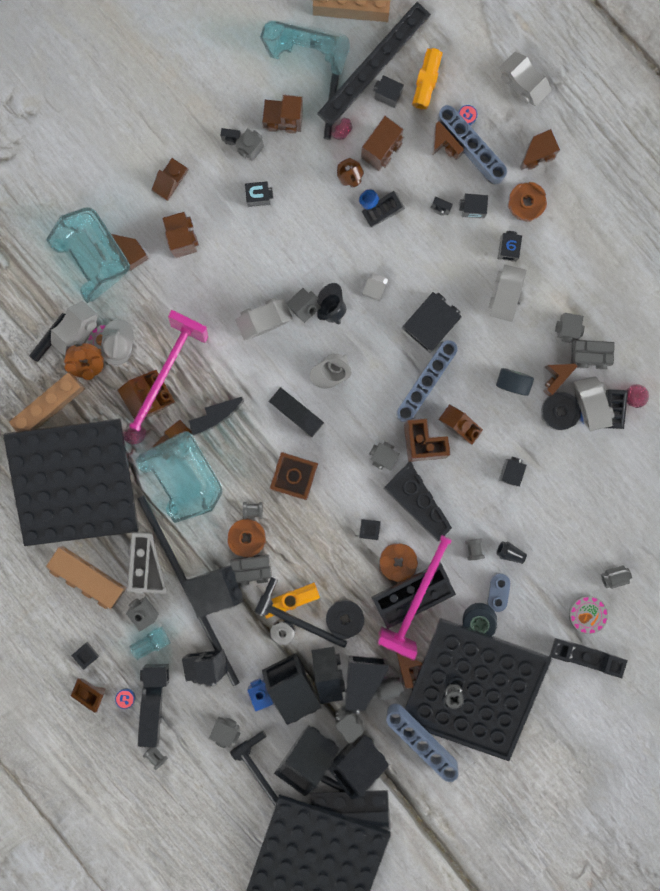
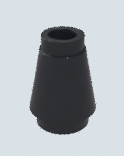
(510, 553)

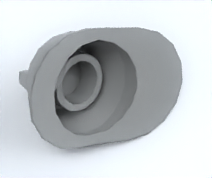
(117, 342)
(330, 371)

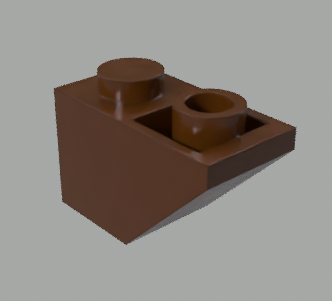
(540, 148)
(132, 250)
(460, 424)

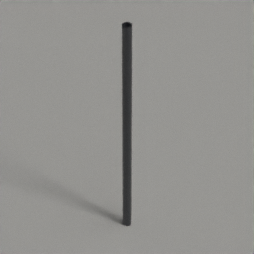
(181, 577)

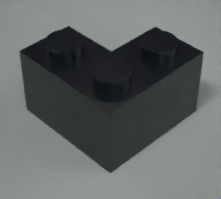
(205, 667)
(327, 676)

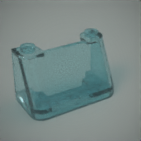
(282, 34)
(91, 248)
(183, 475)

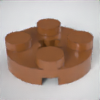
(528, 212)
(84, 370)
(244, 548)
(400, 551)

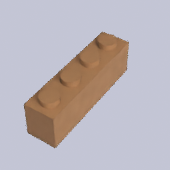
(353, 9)
(48, 404)
(85, 577)

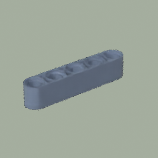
(481, 147)
(429, 372)
(426, 750)

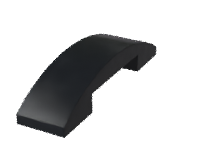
(588, 657)

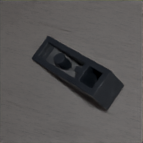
(296, 412)

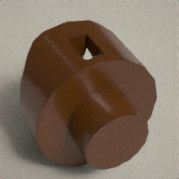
(353, 175)

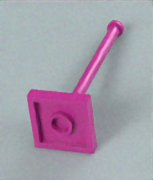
(187, 328)
(398, 641)

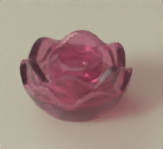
(342, 129)
(643, 397)
(134, 437)

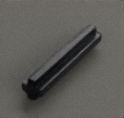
(45, 342)

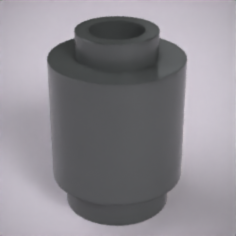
(616, 577)
(389, 688)

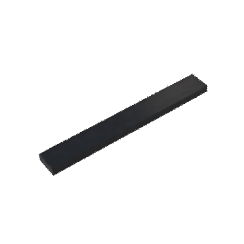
(374, 64)

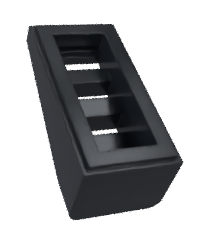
(393, 211)
(622, 409)

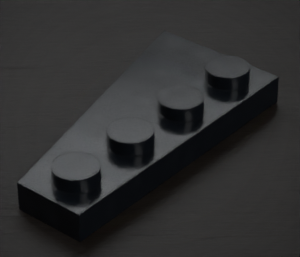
(414, 497)

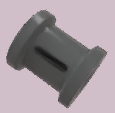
(252, 510)
(474, 549)
(454, 702)
(155, 757)

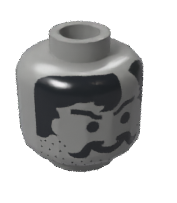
(282, 639)

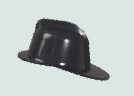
(331, 304)

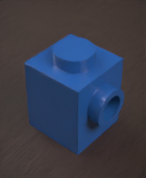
(259, 695)

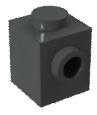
(250, 144)
(304, 304)
(570, 327)
(383, 456)
(142, 613)
(225, 732)

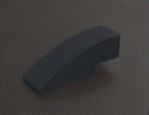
(215, 416)
(150, 717)

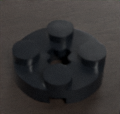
(562, 422)
(349, 629)

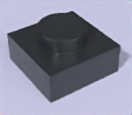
(230, 136)
(441, 206)
(369, 529)
(85, 655)

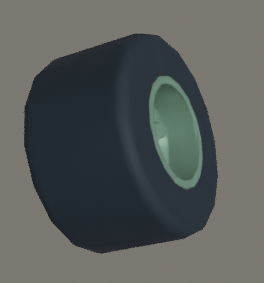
(514, 382)
(472, 619)

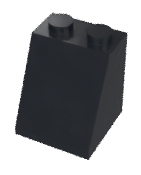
(363, 680)
(291, 689)
(307, 761)

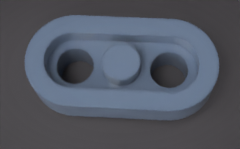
(497, 592)

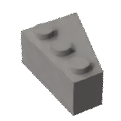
(145, 569)

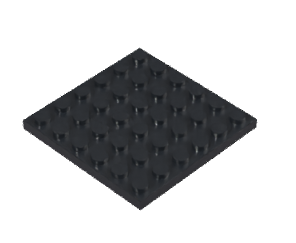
(71, 482)
(496, 685)
(317, 851)

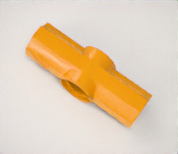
(427, 78)
(302, 595)

